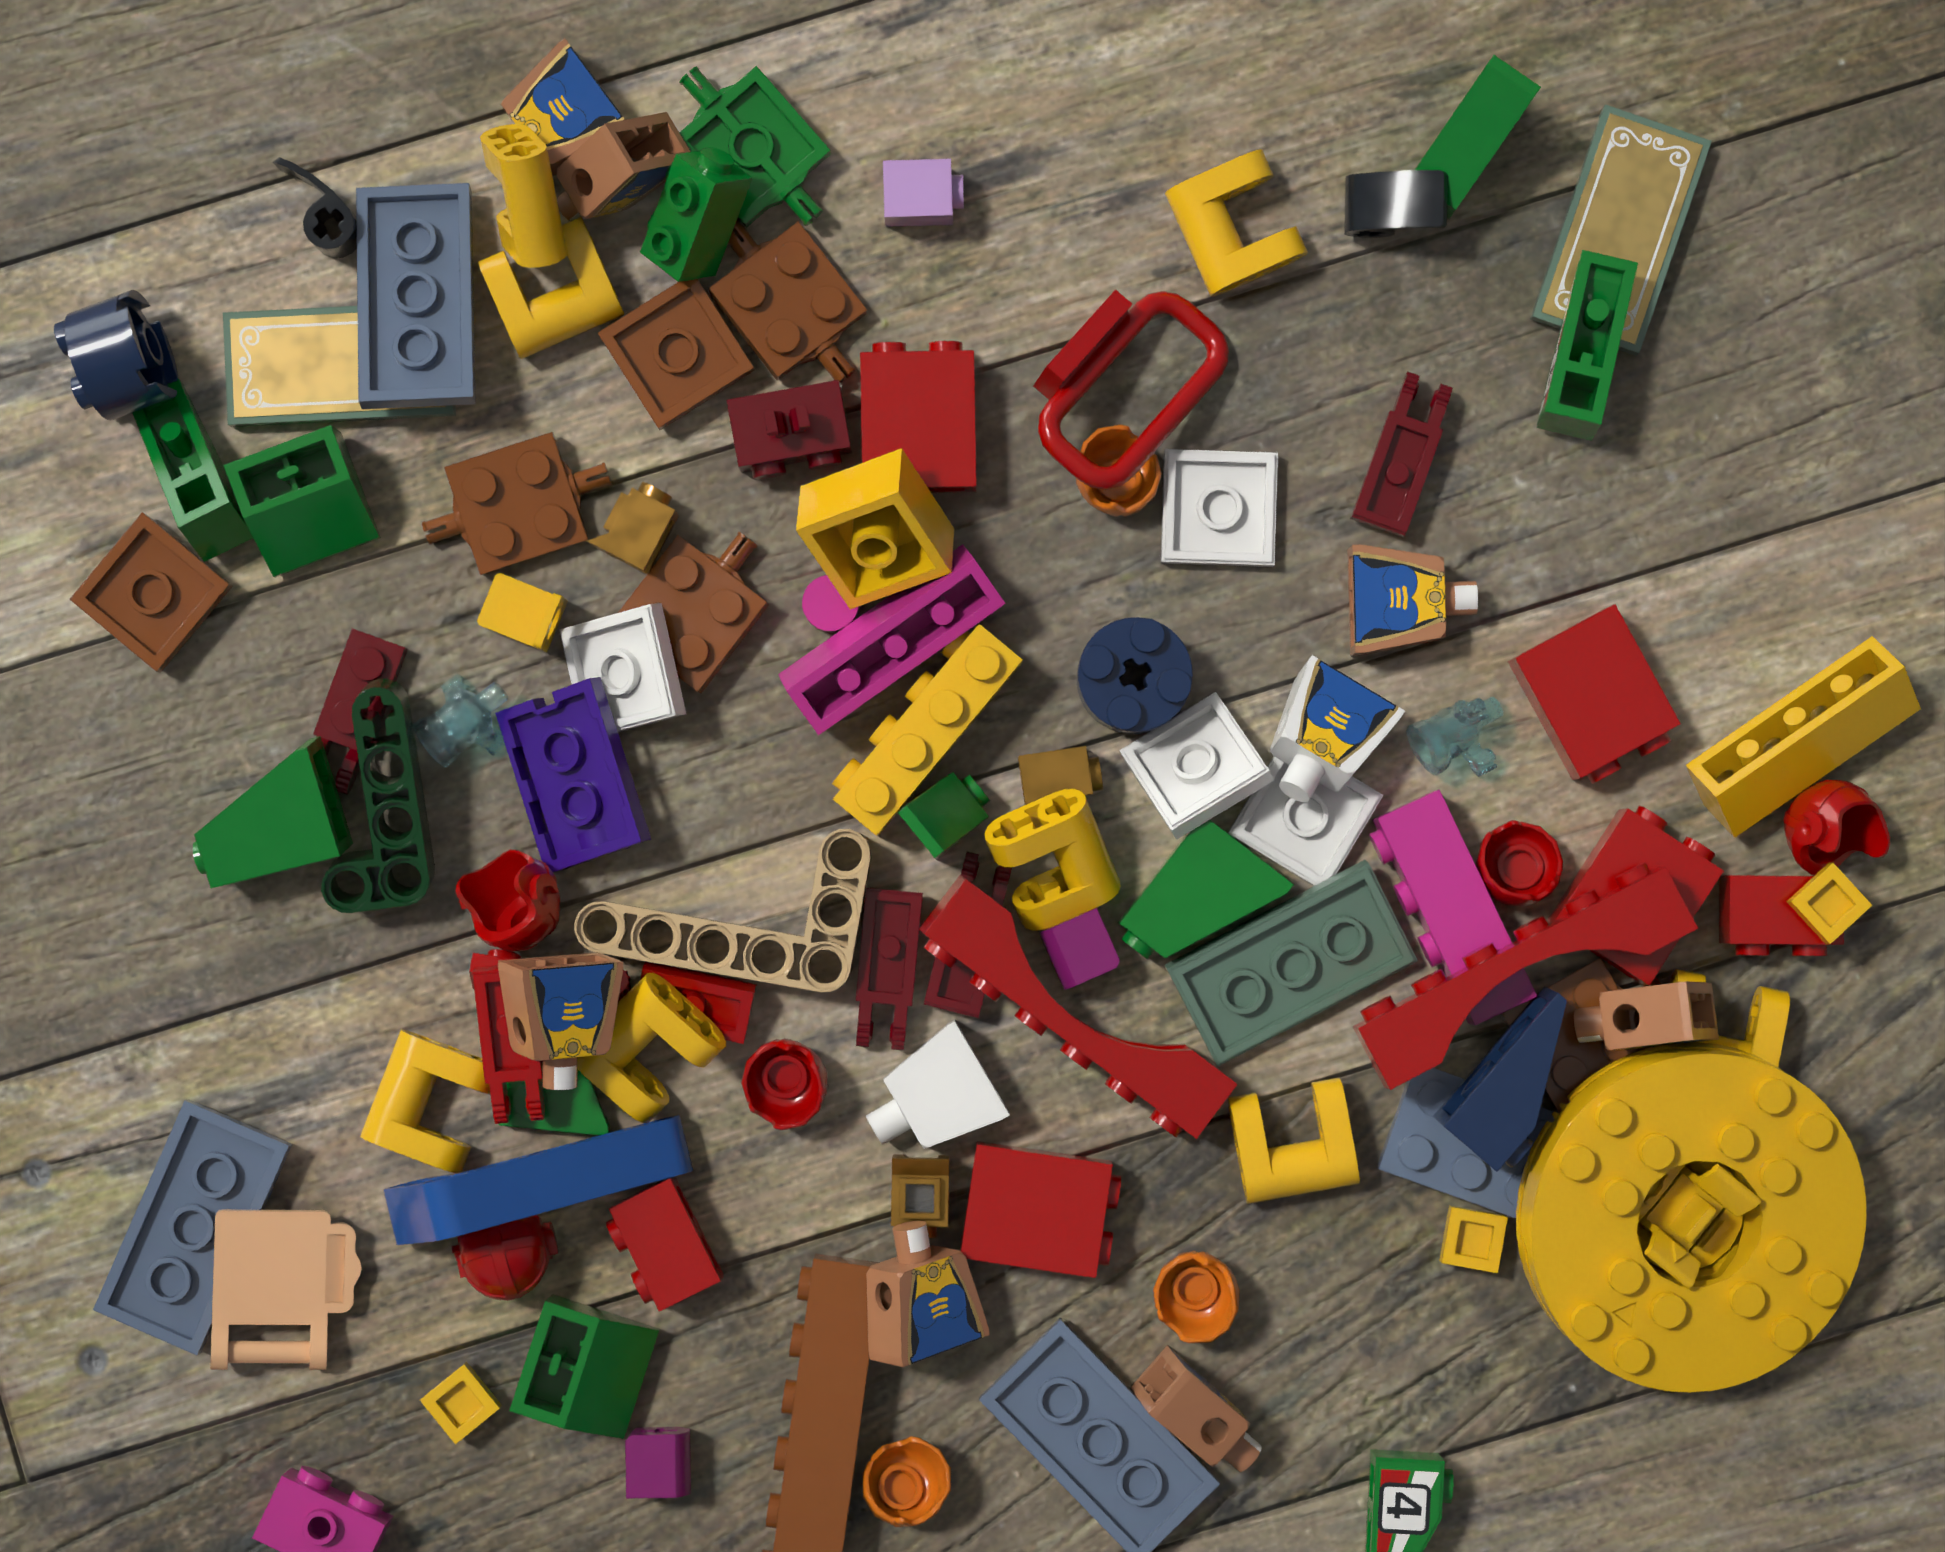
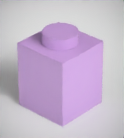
(920, 192)

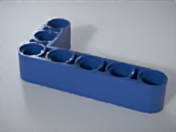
(537, 1182)

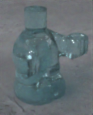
(462, 721)
(1455, 732)

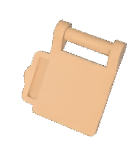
(279, 1272)

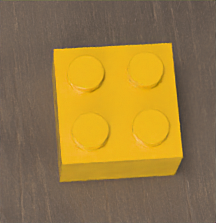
(875, 529)

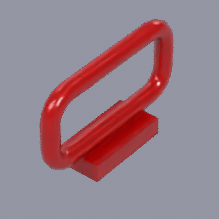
(1089, 356)

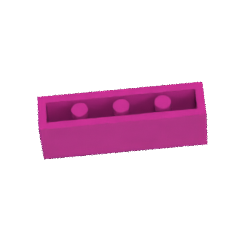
(889, 642)
(1446, 895)

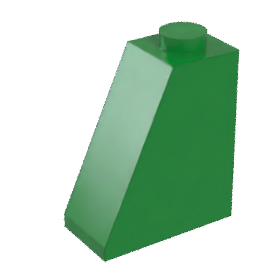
(1479, 127)
(277, 823)
(1199, 891)

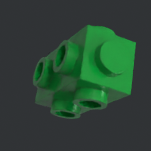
(696, 214)

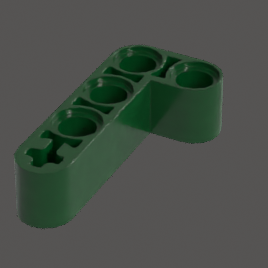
(382, 793)

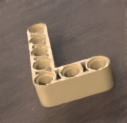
(744, 939)

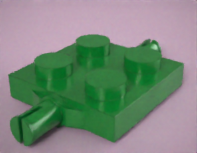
(763, 138)

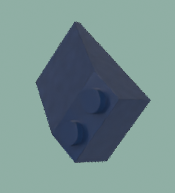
(1504, 1092)

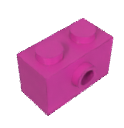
(315, 1517)

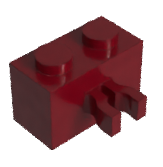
(789, 429)

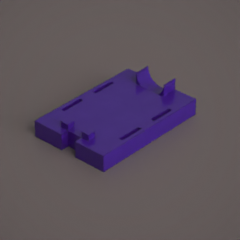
(573, 775)

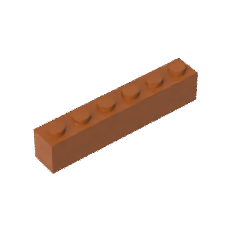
(824, 1408)

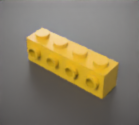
(927, 730)
(1803, 736)

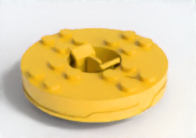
(1691, 1217)

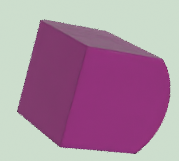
(1080, 949)
(658, 1462)

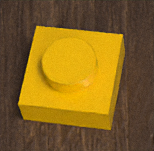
(1829, 903)
(1473, 1239)
(461, 1402)

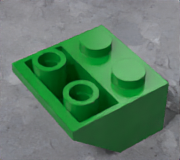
(302, 500)
(584, 1368)

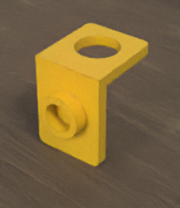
(522, 612)

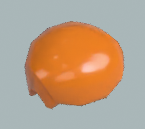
(1104, 449)
(1196, 1297)
(906, 1482)

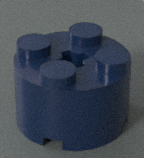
(117, 356)
(1144, 644)

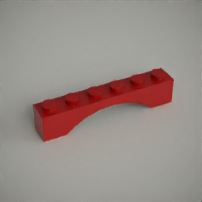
(1417, 1031)
(1168, 1076)

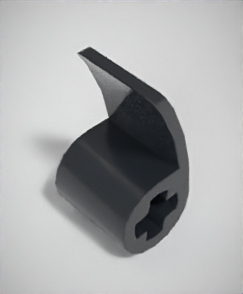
(1394, 200)
(320, 211)

